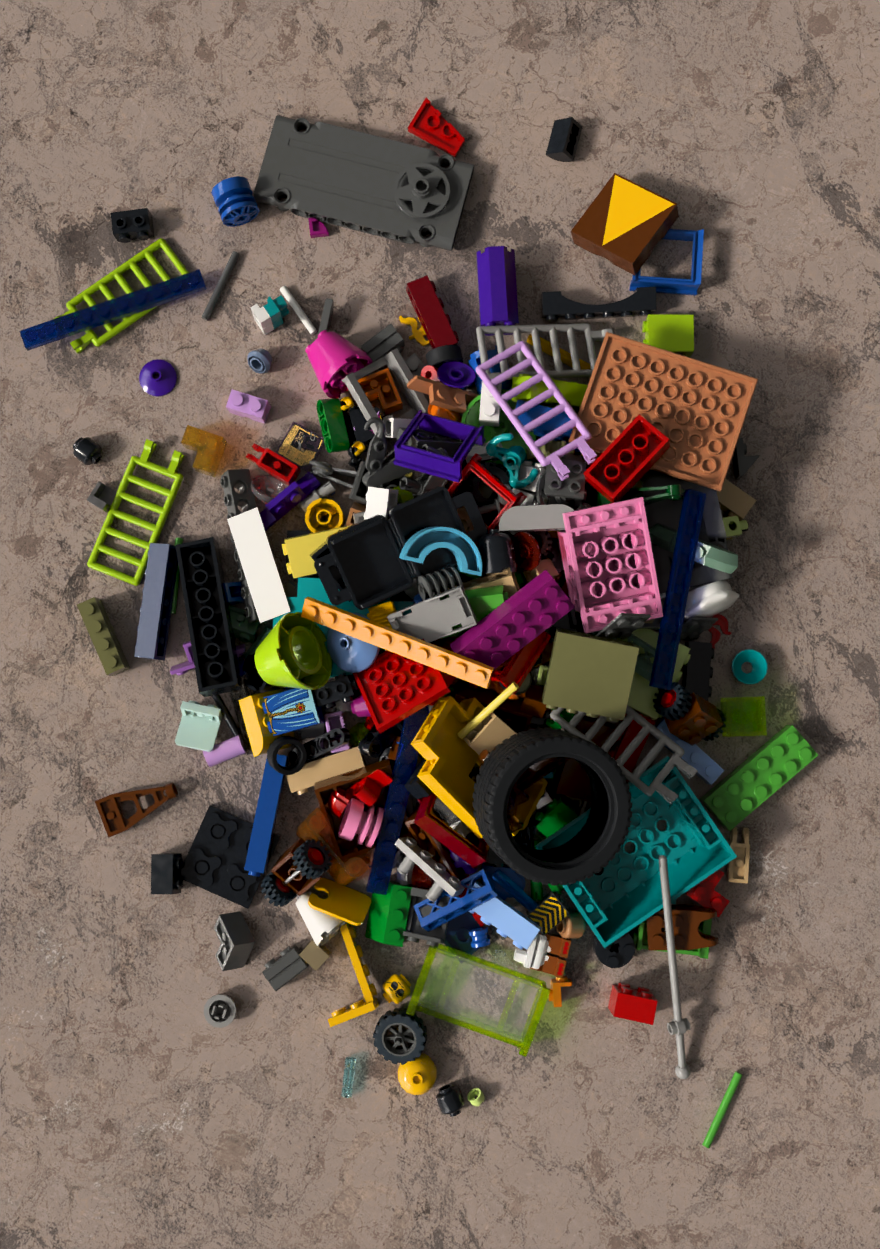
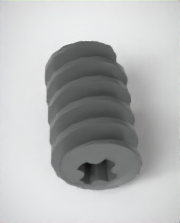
(438, 581)

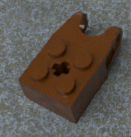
(685, 926)

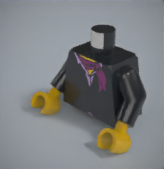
(358, 421)

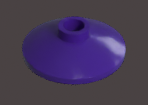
(456, 374)
(161, 385)

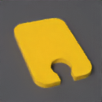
(342, 902)

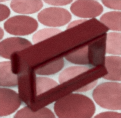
(447, 835)

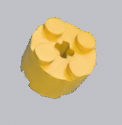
(321, 508)

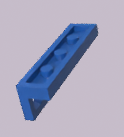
(458, 907)

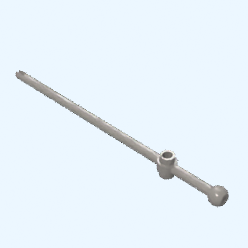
(678, 1025)

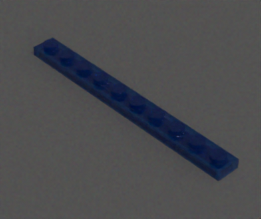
(112, 310)
(677, 589)
(395, 805)

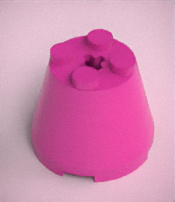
(333, 360)

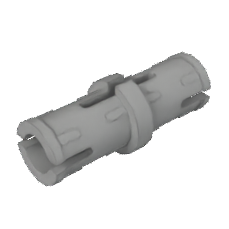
(323, 492)

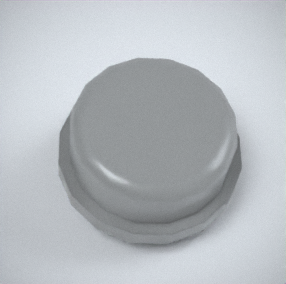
(220, 1010)

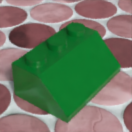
(389, 914)

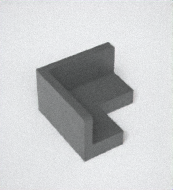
(235, 941)

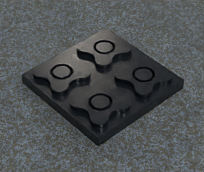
(220, 855)

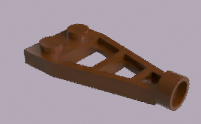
(113, 817)

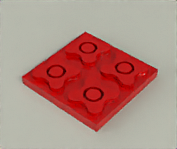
(398, 688)

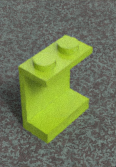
(670, 332)

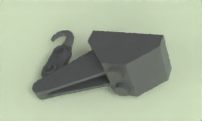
(382, 468)
(358, 489)

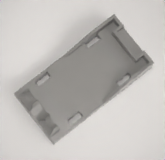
(435, 617)

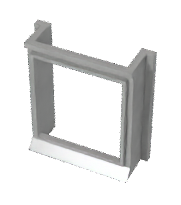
(401, 375)

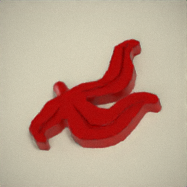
(723, 623)

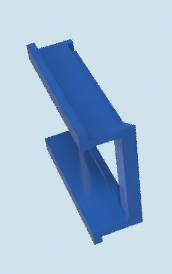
(676, 285)

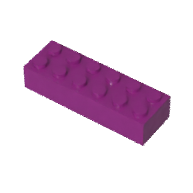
(515, 622)

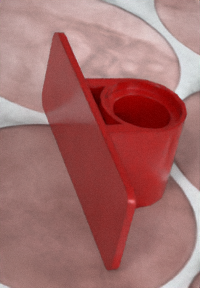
(370, 787)

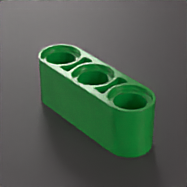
(332, 425)

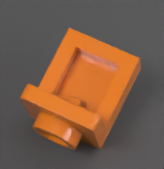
(555, 991)

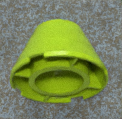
(294, 654)

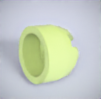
(472, 1094)

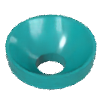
(758, 663)

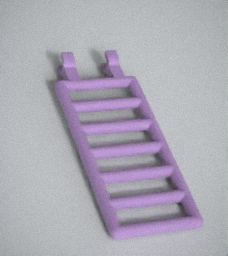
(554, 458)

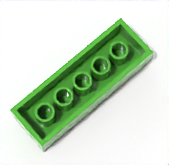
(758, 777)

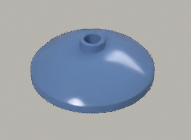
(355, 656)

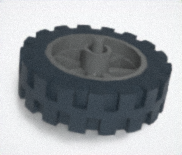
(392, 1052)

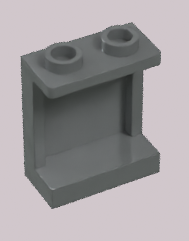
(414, 930)

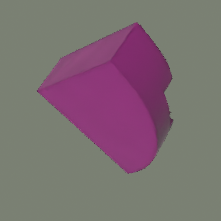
(317, 228)

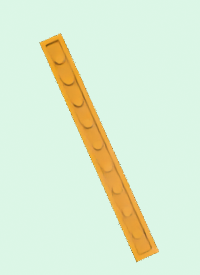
(397, 642)

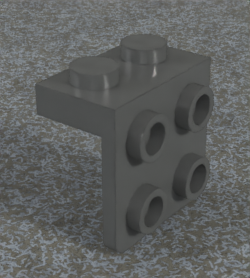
(571, 487)

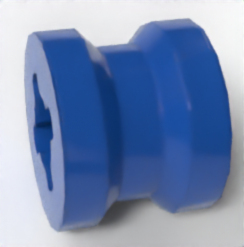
(479, 937)

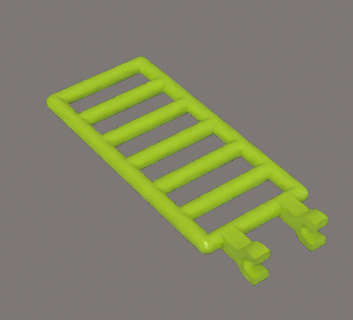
(90, 336)
(144, 461)

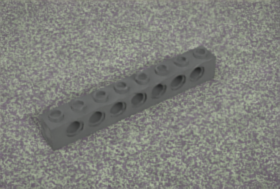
(245, 499)

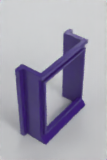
(435, 463)

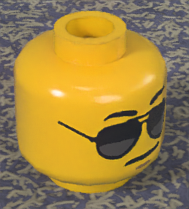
(396, 989)

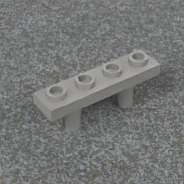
(435, 870)

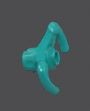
(512, 460)

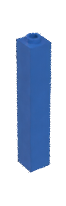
(265, 819)

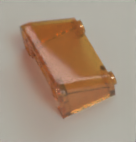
(341, 871)

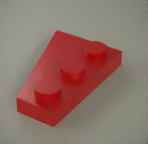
(434, 129)

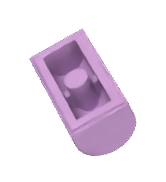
(225, 751)

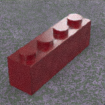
(431, 313)

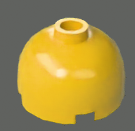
(417, 1076)

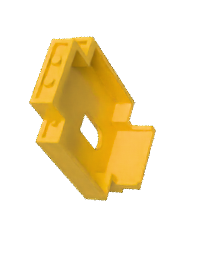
(451, 761)

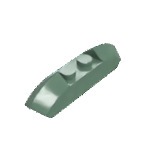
(706, 553)

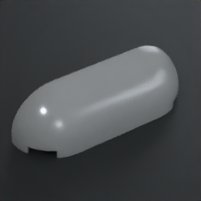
(534, 518)

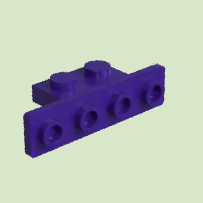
(288, 499)

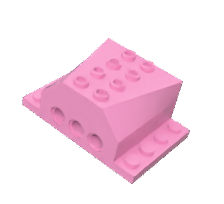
(609, 563)

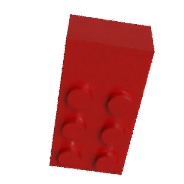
(627, 459)

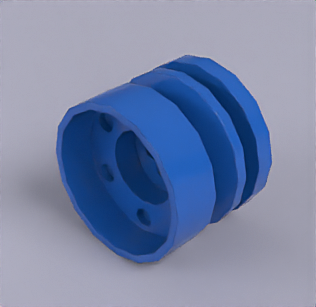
(235, 201)

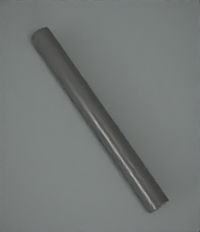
(220, 286)

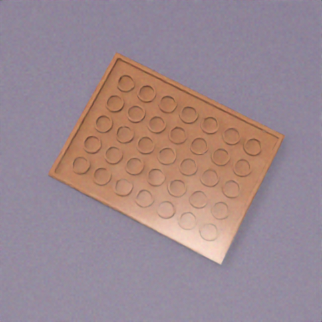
(680, 396)

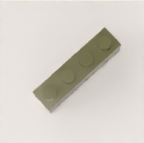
(103, 636)

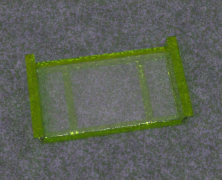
(479, 996)

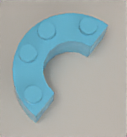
(435, 537)

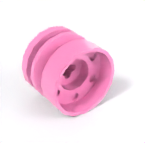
(359, 822)

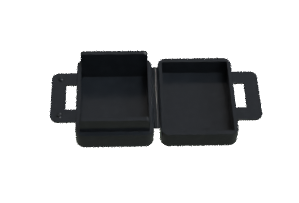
(371, 548)

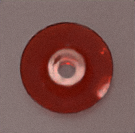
(527, 551)

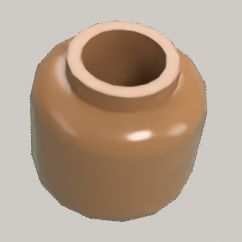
(572, 926)

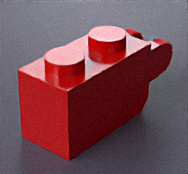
(275, 465)

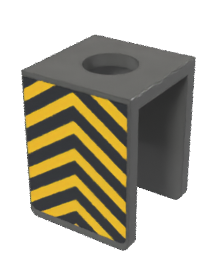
(548, 913)

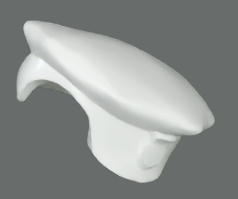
(710, 599)

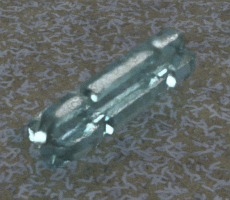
(348, 1077)

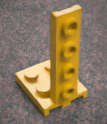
(362, 973)

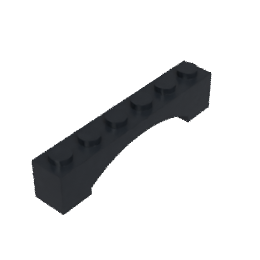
(555, 305)

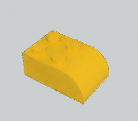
(256, 723)

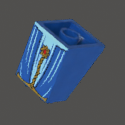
(292, 711)

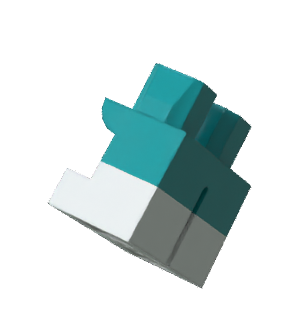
(271, 314)

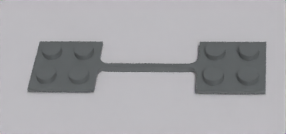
(626, 623)

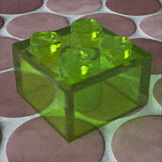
(744, 716)

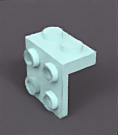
(198, 726)

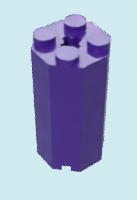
(497, 287)

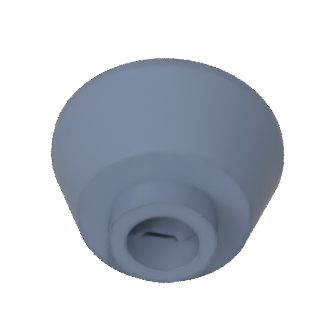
(259, 360)

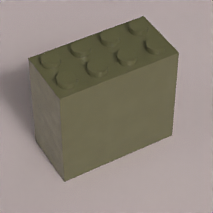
(590, 674)

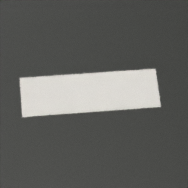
(258, 565)

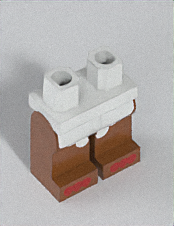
(538, 958)

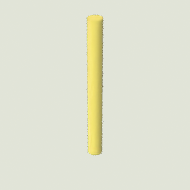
(488, 710)

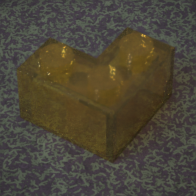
(208, 448)

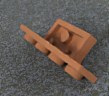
(441, 394)

